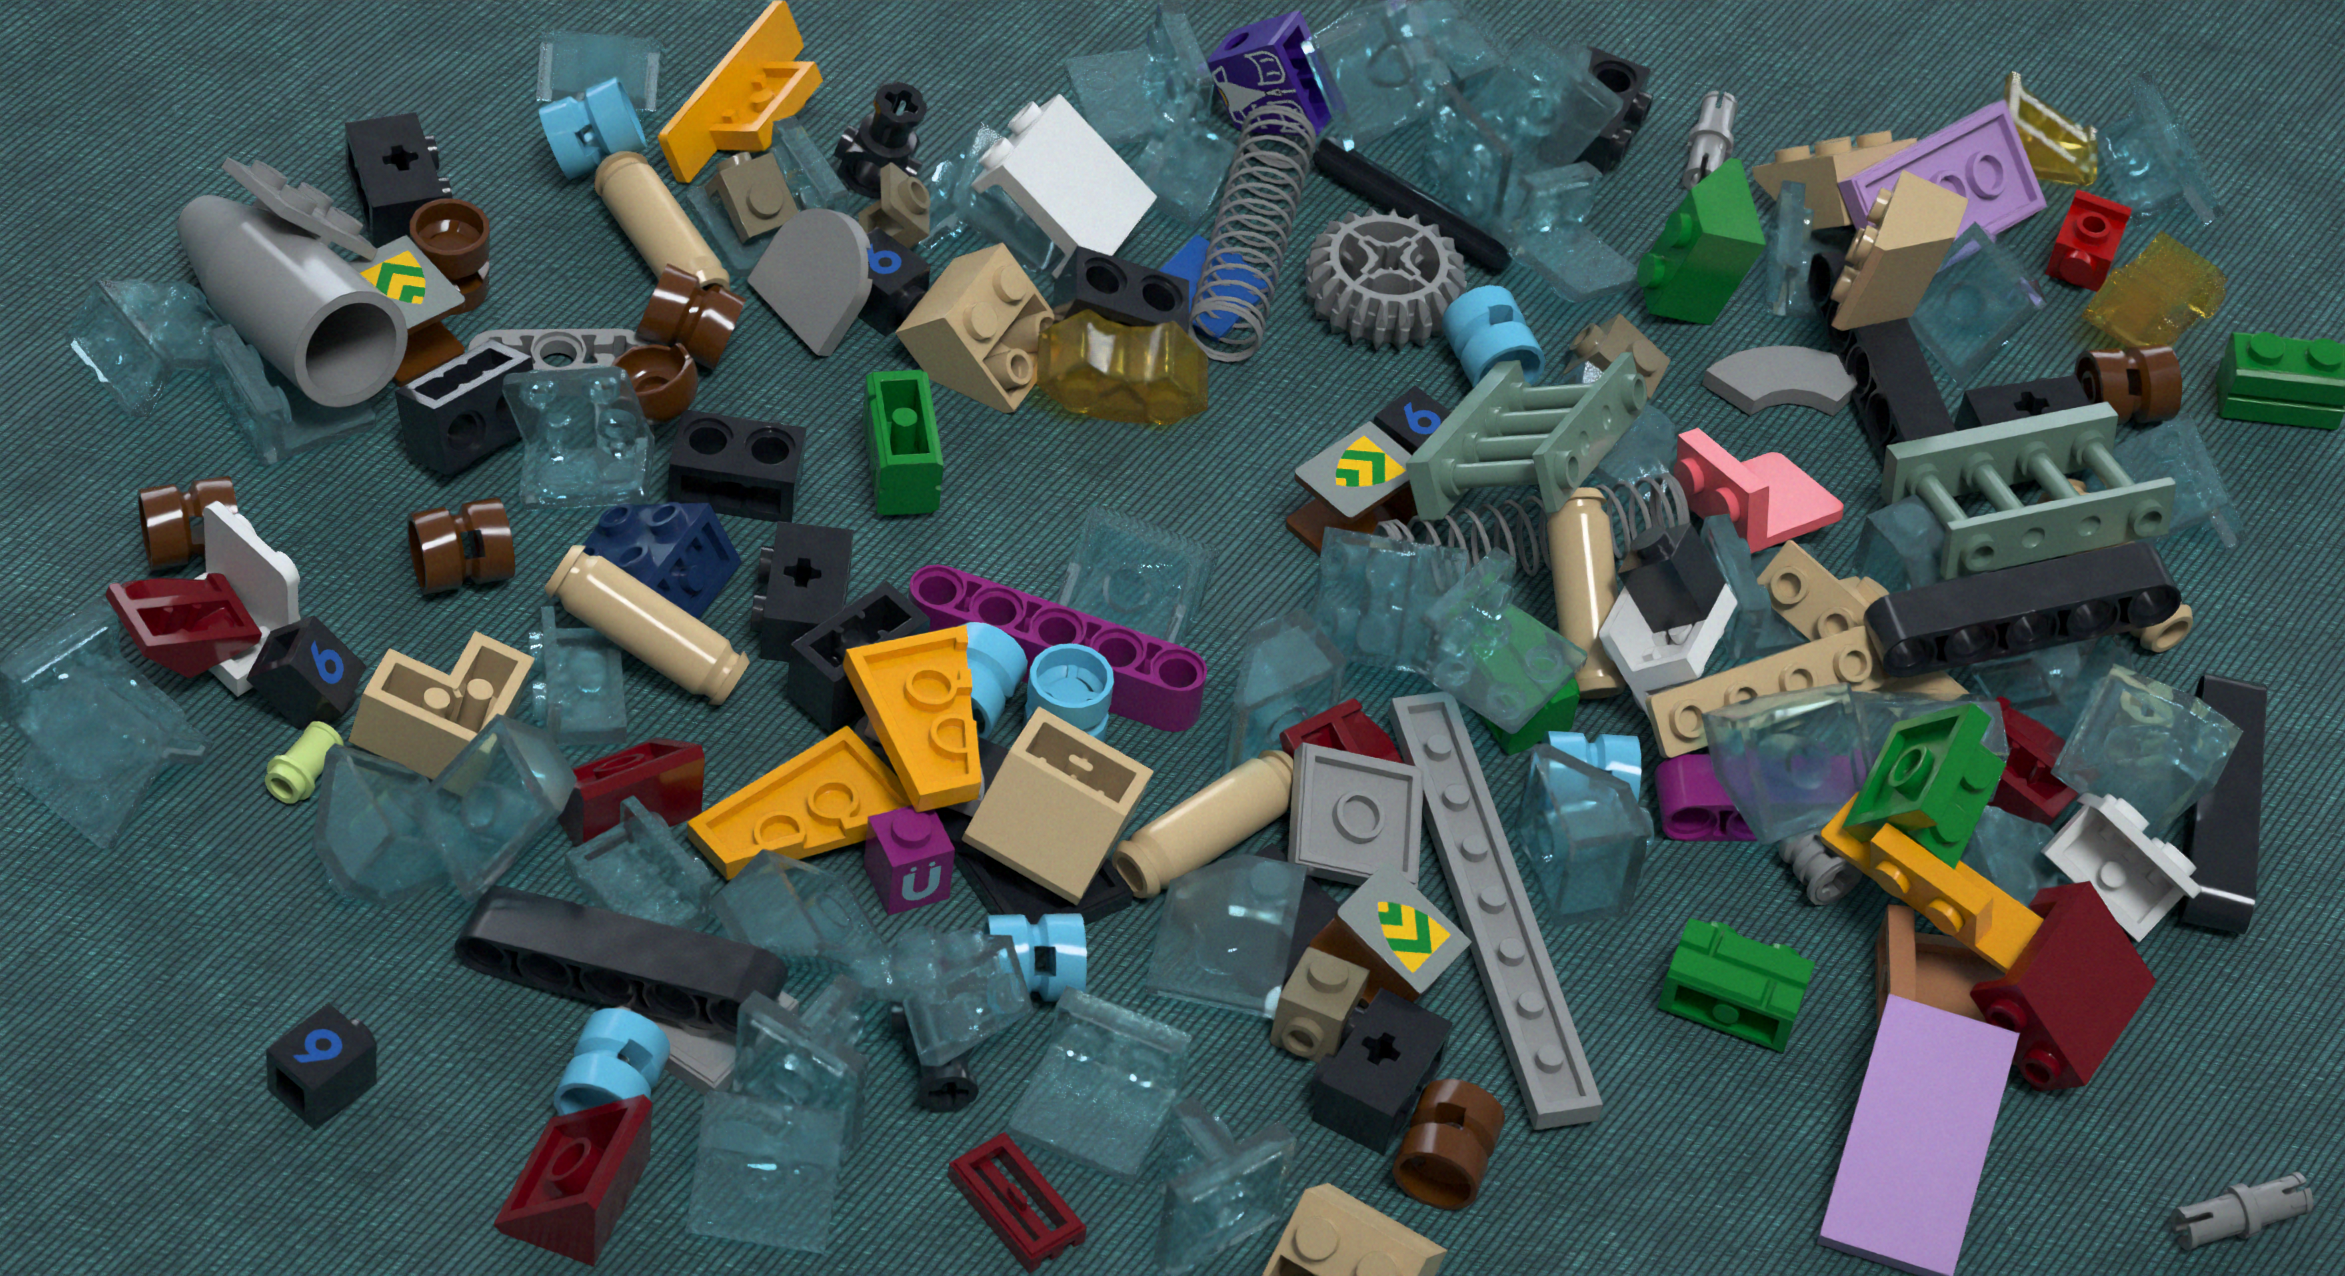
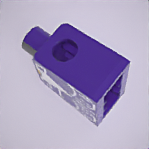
(1266, 68)

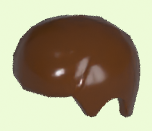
(662, 380)

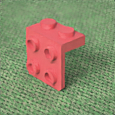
(1763, 496)

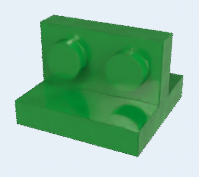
(1930, 782)

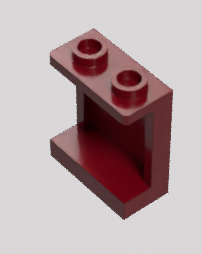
(2067, 989)

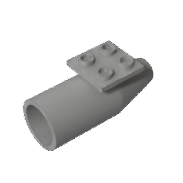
(290, 292)

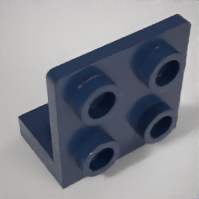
(668, 548)

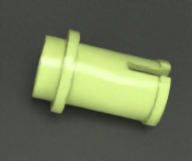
(294, 773)

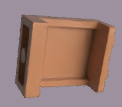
(1927, 967)

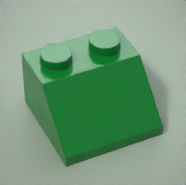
(1703, 249)

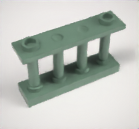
(1525, 436)
(2021, 452)

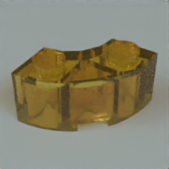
(2157, 295)
(1122, 370)

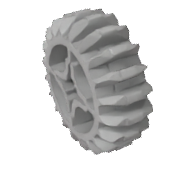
(1383, 278)

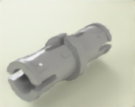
(1711, 138)
(2242, 1211)

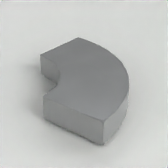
(1781, 376)

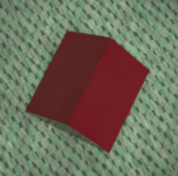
(658, 772)
(580, 1179)

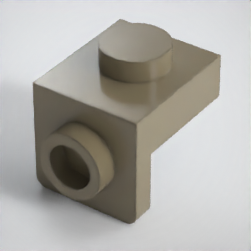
(753, 194)
(902, 208)
(1604, 344)
(1317, 1004)

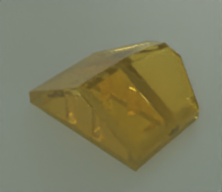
(2052, 142)

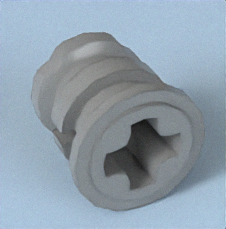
(1819, 867)

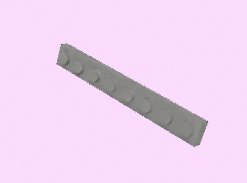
(1496, 913)

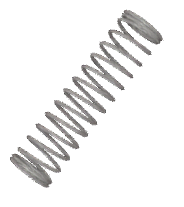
(1272, 159)
(1656, 495)

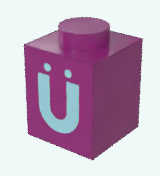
(908, 858)

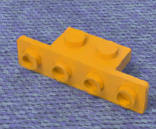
(742, 96)
(1953, 900)

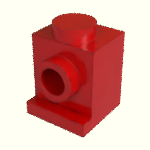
(2088, 241)

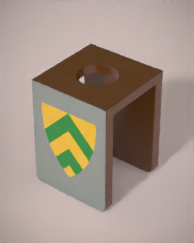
(423, 298)
(1354, 487)
(1393, 935)

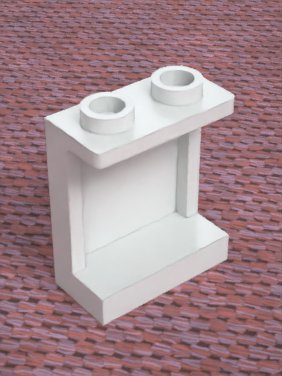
(1066, 179)

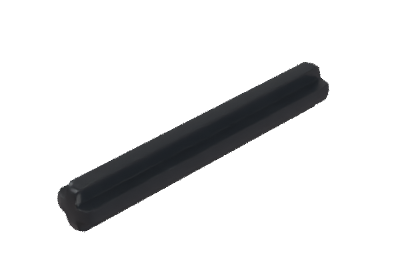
(1408, 200)

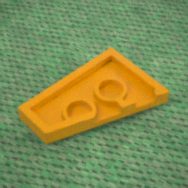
(922, 713)
(801, 806)

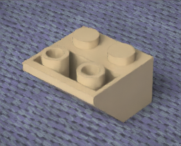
(1821, 171)
(1898, 253)
(980, 328)
(1058, 805)
(1346, 1237)

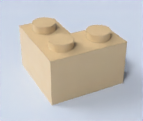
(430, 716)

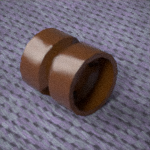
(458, 243)
(690, 316)
(2136, 383)
(166, 514)
(439, 550)
(1449, 1144)

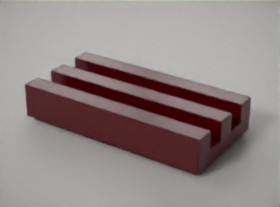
(1026, 1251)

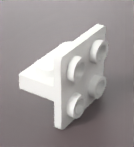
(1664, 658)
(2129, 871)

